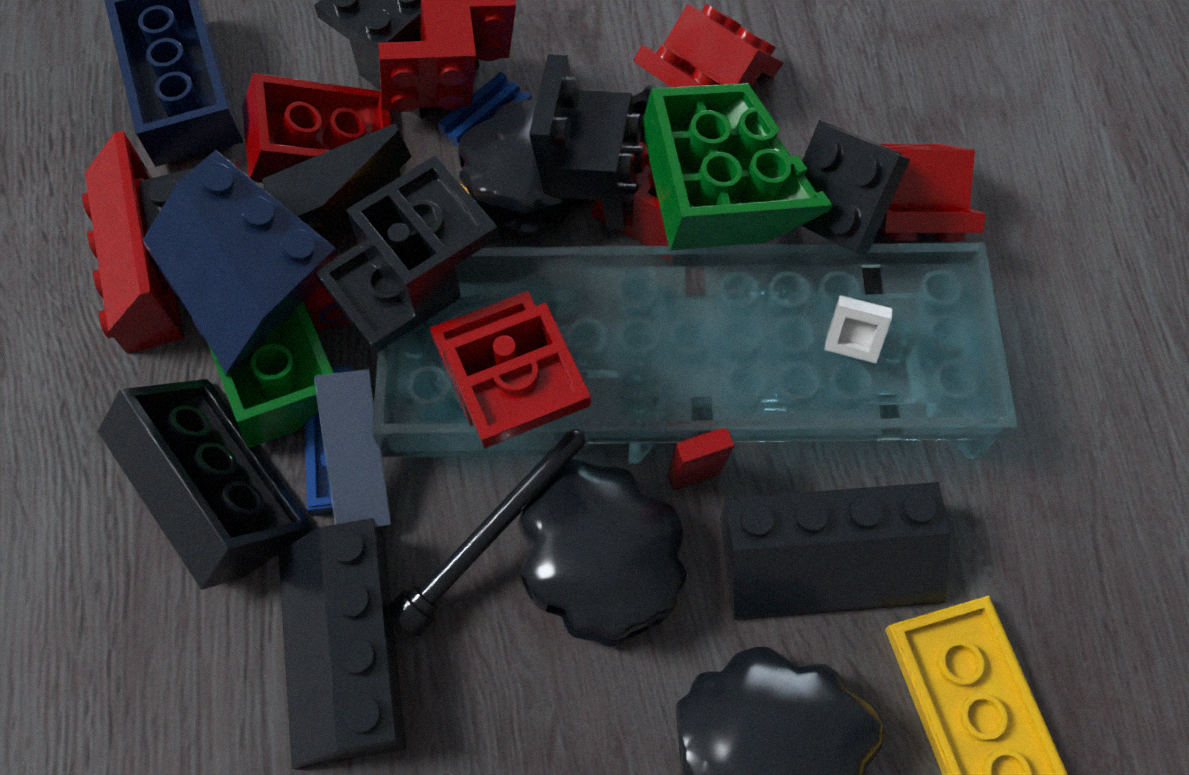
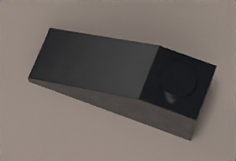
(336, 180)

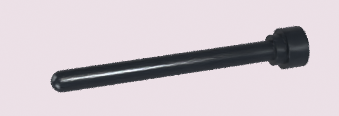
(416, 607)

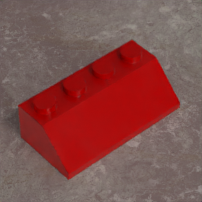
(136, 296)

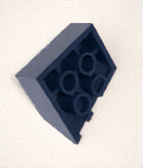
(234, 257)

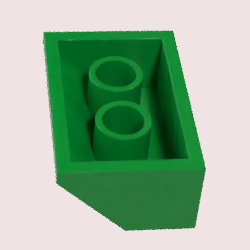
(275, 383)

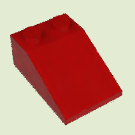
(301, 119)

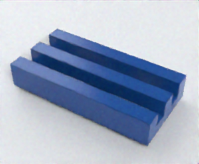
(484, 104)

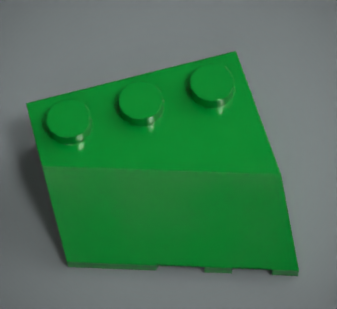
(723, 168)

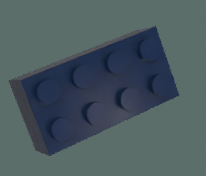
(173, 78)

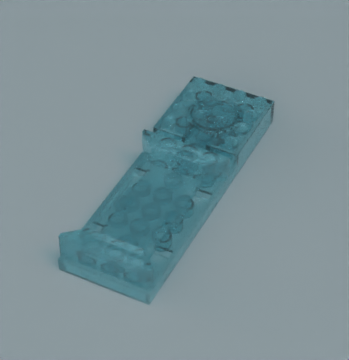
(741, 348)

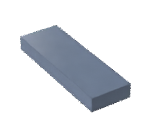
(350, 448)

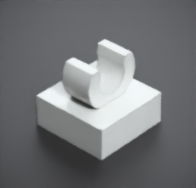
(858, 329)

